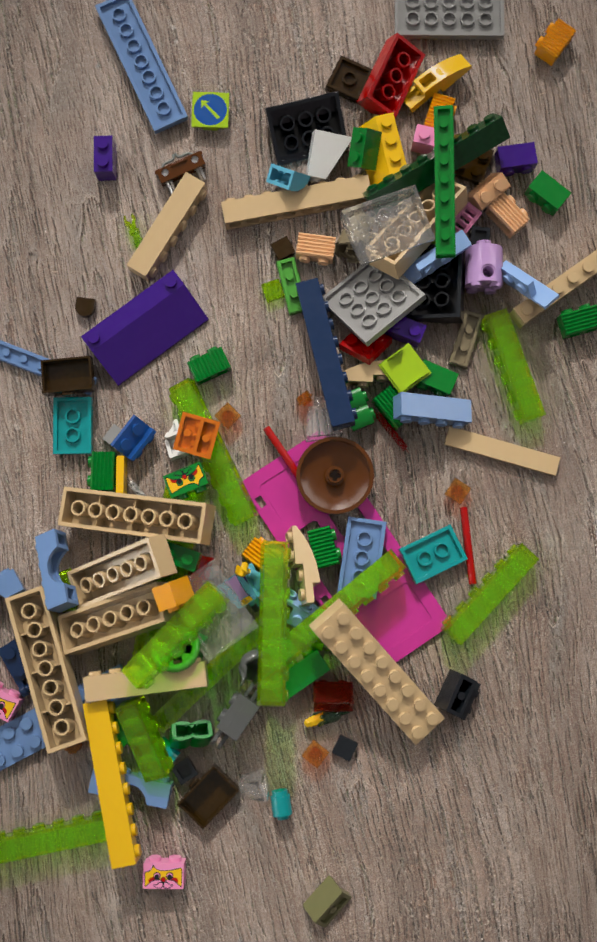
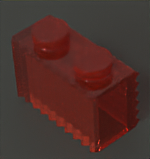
(333, 696)

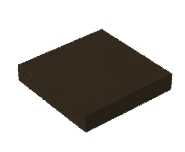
(348, 79)

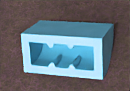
(287, 178)

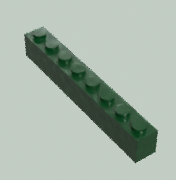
(467, 147)

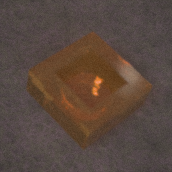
(227, 415)
(457, 491)
(315, 753)

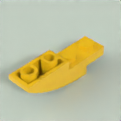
(435, 79)

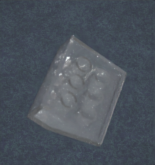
(387, 225)
(227, 626)

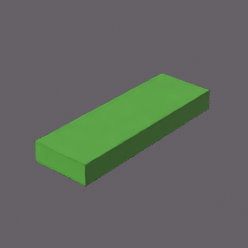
(289, 277)

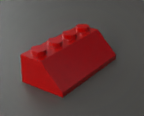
(391, 76)

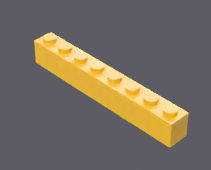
(111, 783)

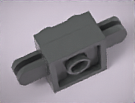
(237, 716)

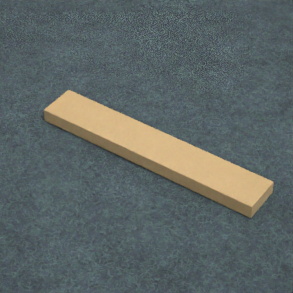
(502, 451)

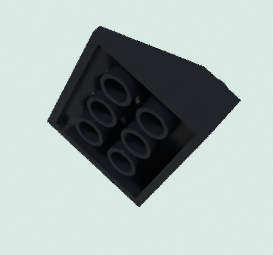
(294, 122)
(443, 293)

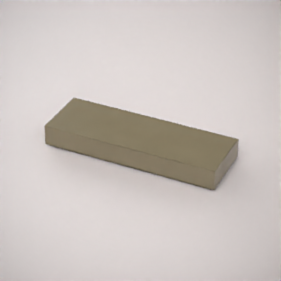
(465, 339)

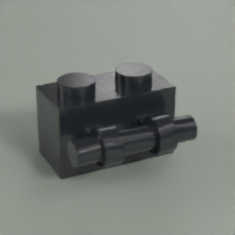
(457, 694)

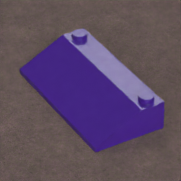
(145, 327)

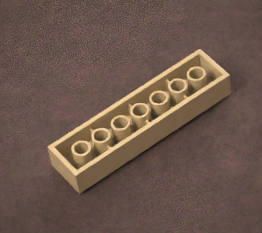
(137, 515)
(47, 671)
(376, 671)

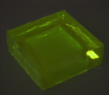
(272, 290)

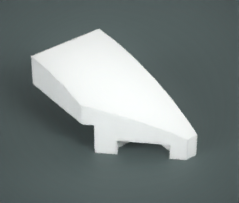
(170, 440)

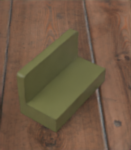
(326, 902)

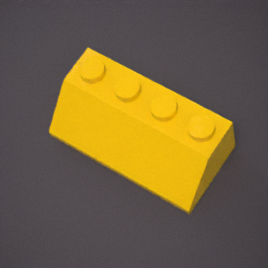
(390, 153)

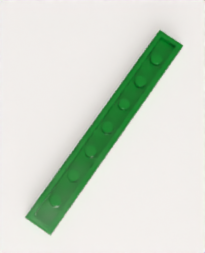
(444, 181)

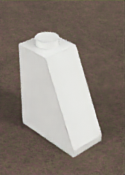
(324, 153)

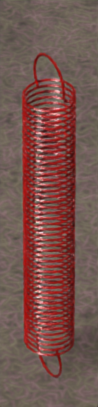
(394, 431)

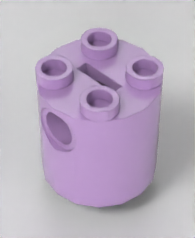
(483, 267)

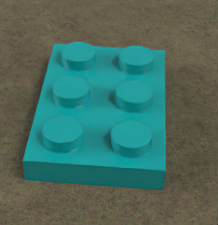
(72, 425)
(432, 554)

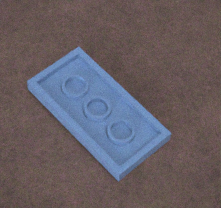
(361, 548)

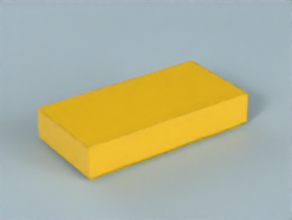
(121, 474)

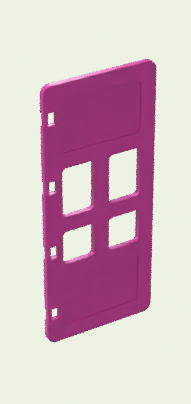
(399, 616)

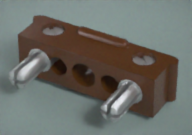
(176, 170)

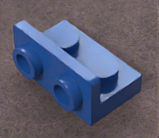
(133, 438)

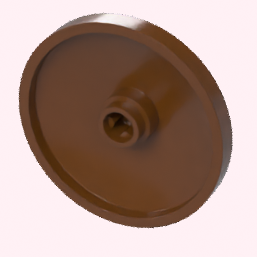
(335, 475)

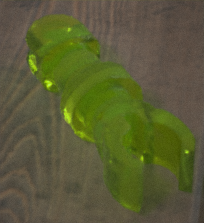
(134, 231)

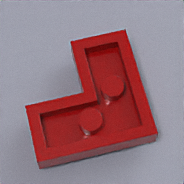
(355, 347)

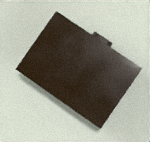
(67, 376)
(208, 795)

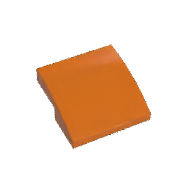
(196, 435)

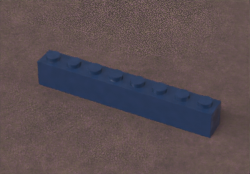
(325, 354)

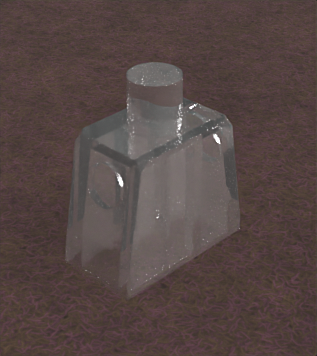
(318, 422)

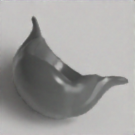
(249, 666)

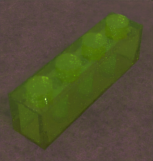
(144, 738)

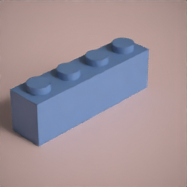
(432, 409)

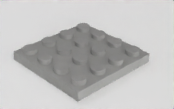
(372, 302)

